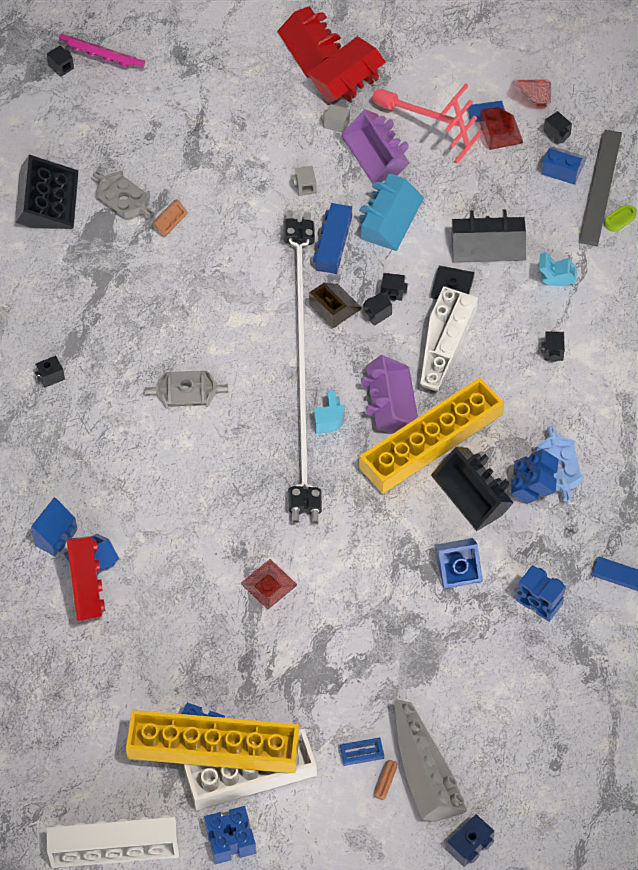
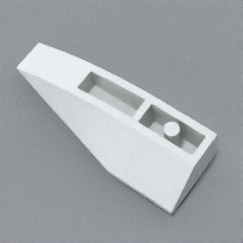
(446, 334)

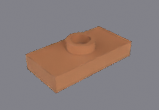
(170, 217)

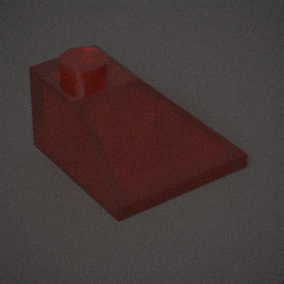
(536, 90)
(268, 584)

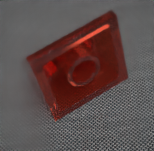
(499, 128)

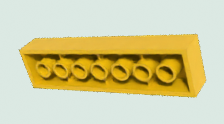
(431, 435)
(213, 741)

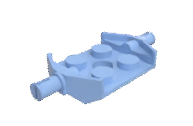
(564, 450)

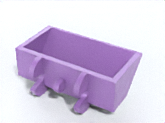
(375, 146)
(390, 393)

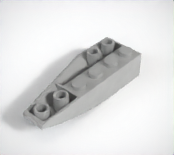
(425, 769)

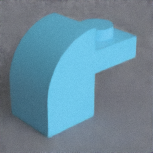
(557, 273)
(331, 417)

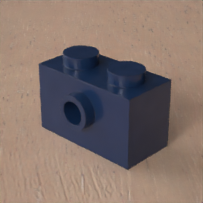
(470, 840)

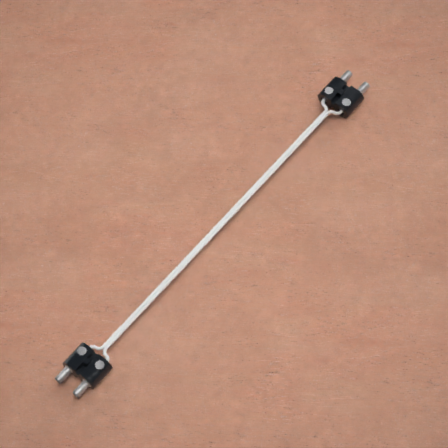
(302, 499)

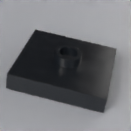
(452, 278)

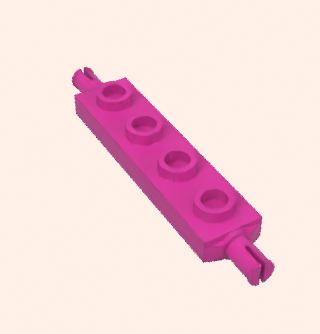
(95, 50)

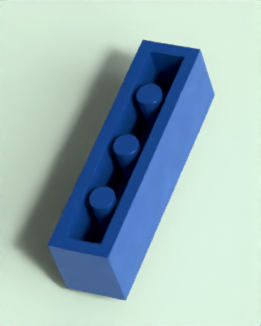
(334, 237)

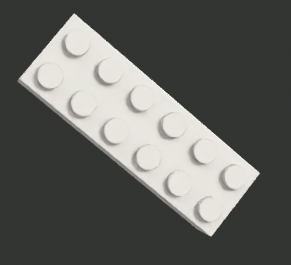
(220, 784)
(112, 841)

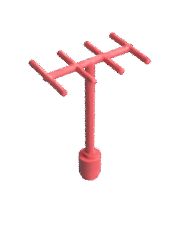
(390, 100)

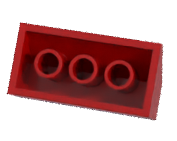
(84, 577)

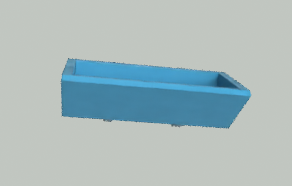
(389, 212)

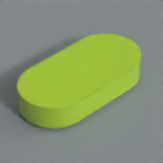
(620, 218)

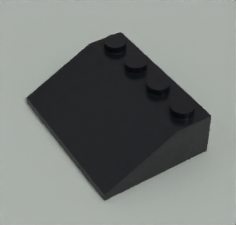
(46, 194)

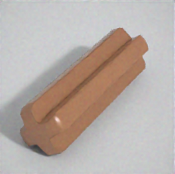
(386, 779)

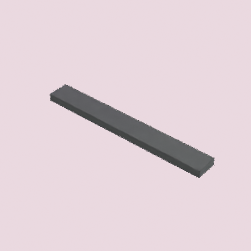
(601, 188)

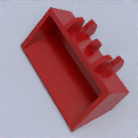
(309, 38)
(345, 69)

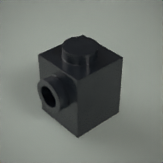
(60, 60)
(557, 127)
(393, 286)
(377, 309)
(553, 346)
(49, 371)

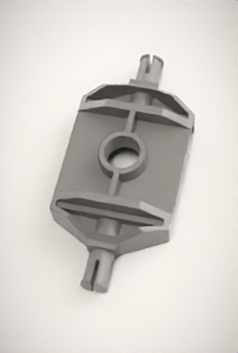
(115, 186)
(201, 390)

